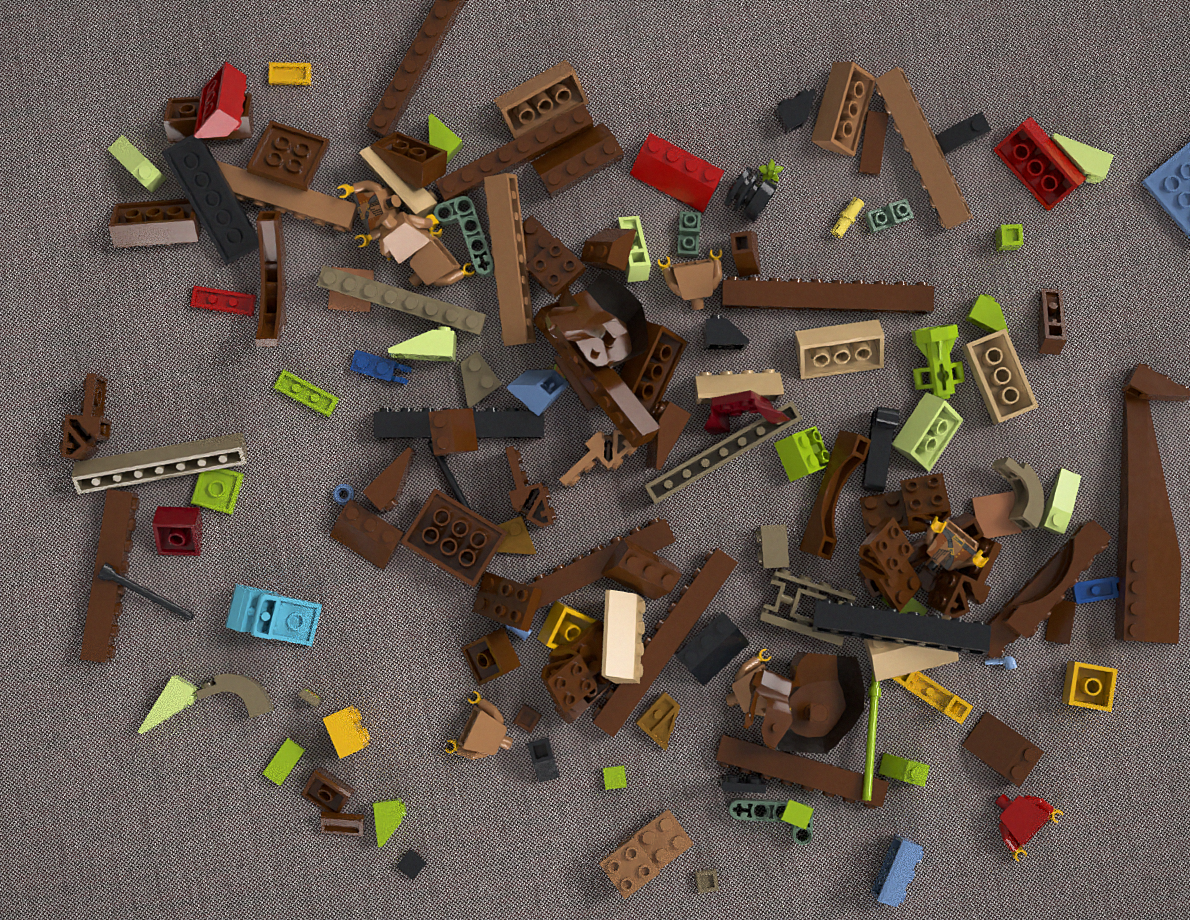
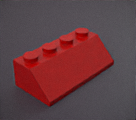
(221, 103)
(1039, 163)
(676, 172)

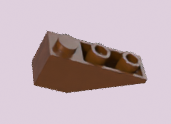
(1150, 385)
(602, 685)

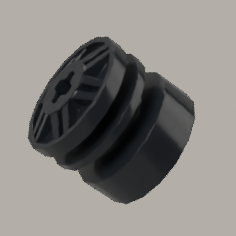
(750, 194)

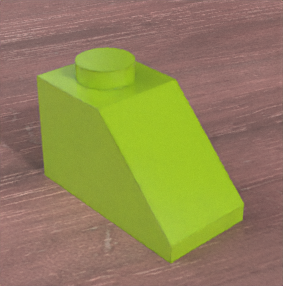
(443, 137)
(986, 314)
(904, 769)
(388, 816)

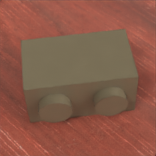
(772, 546)

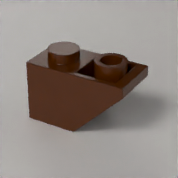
(746, 253)

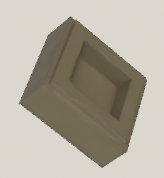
(310, 697)
(706, 880)

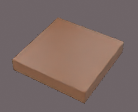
(340, 301)
(993, 514)

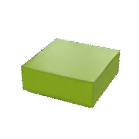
(614, 777)

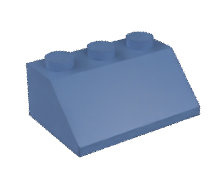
(897, 871)

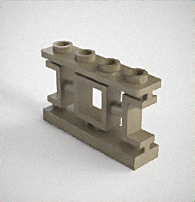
(802, 622)

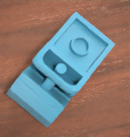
(272, 615)

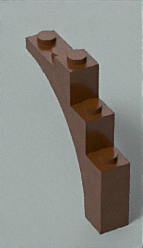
(273, 280)

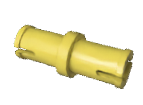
(847, 217)

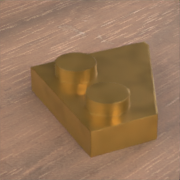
(517, 539)
(659, 719)

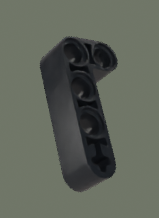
(876, 463)

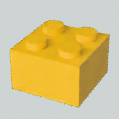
(1089, 686)
(347, 731)

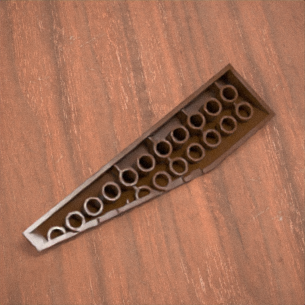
(1146, 536)

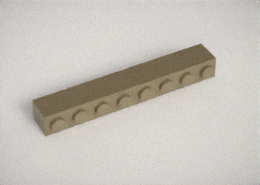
(402, 300)
(719, 455)
(159, 463)

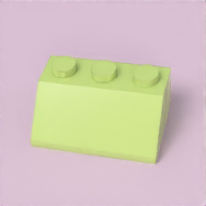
(927, 431)

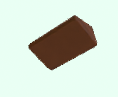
(1061, 622)

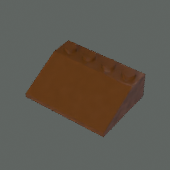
(454, 538)

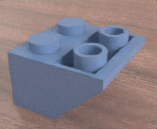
(538, 389)

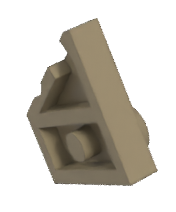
(478, 379)

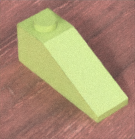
(1089, 160)
(137, 164)
(638, 262)
(1060, 502)
(173, 699)

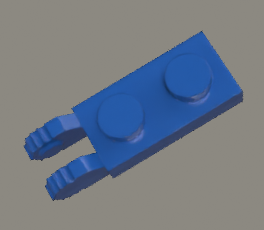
(378, 367)
(1095, 590)

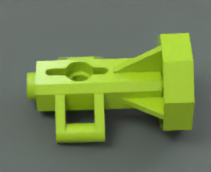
(936, 346)

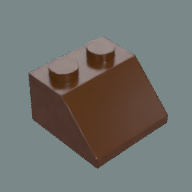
(608, 249)
(453, 431)
(491, 656)

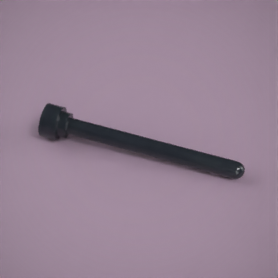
(449, 477)
(108, 573)

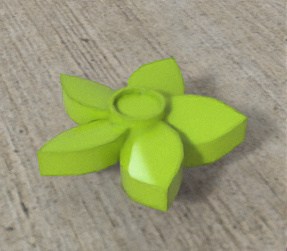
(770, 171)

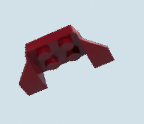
(737, 404)

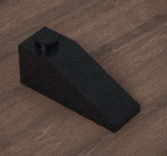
(963, 133)

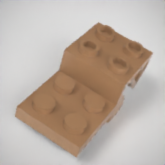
(596, 450)
(645, 853)

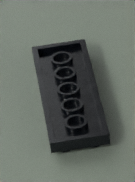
(212, 198)

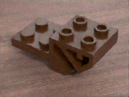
(549, 259)
(79, 428)
(911, 506)
(540, 513)
(886, 562)
(956, 588)
(507, 601)
(572, 667)

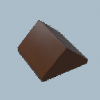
(327, 791)

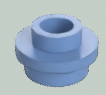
(337, 491)

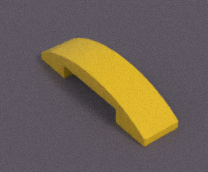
(935, 695)

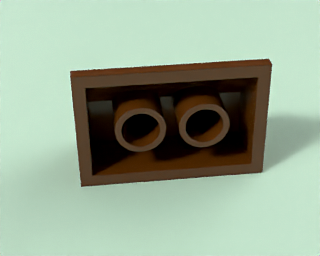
(367, 534)
(641, 570)

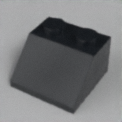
(722, 335)

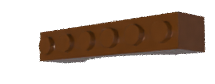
(846, 456)
(965, 522)
(1082, 547)

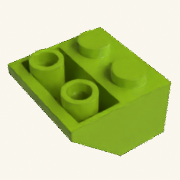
(802, 453)

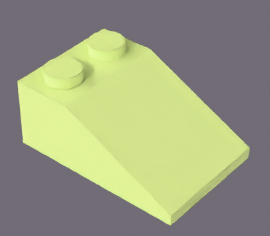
(430, 346)

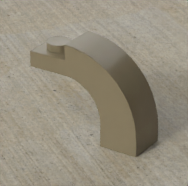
(1027, 490)
(251, 691)

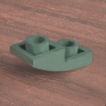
(888, 216)
(688, 234)

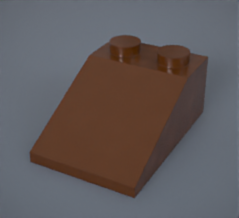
(411, 158)
(671, 422)
(390, 483)
(1002, 749)

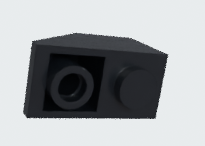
(795, 112)
(543, 759)

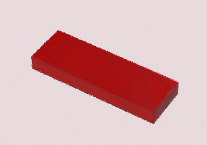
(223, 300)

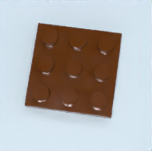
(288, 155)

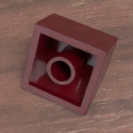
(178, 530)

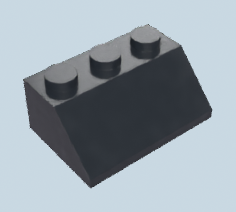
(712, 648)

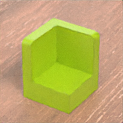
(1009, 237)
(797, 814)

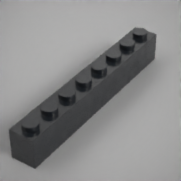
(488, 424)
(902, 628)

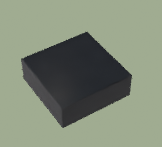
(411, 864)

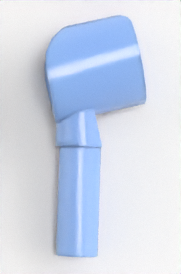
(1009, 662)

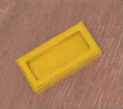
(289, 73)

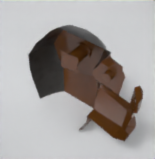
(602, 321)
(823, 697)

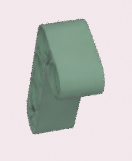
(470, 237)
(768, 815)

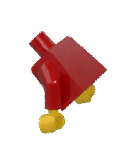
(1023, 820)

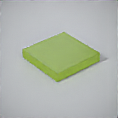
(218, 490)

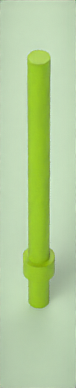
(874, 693)

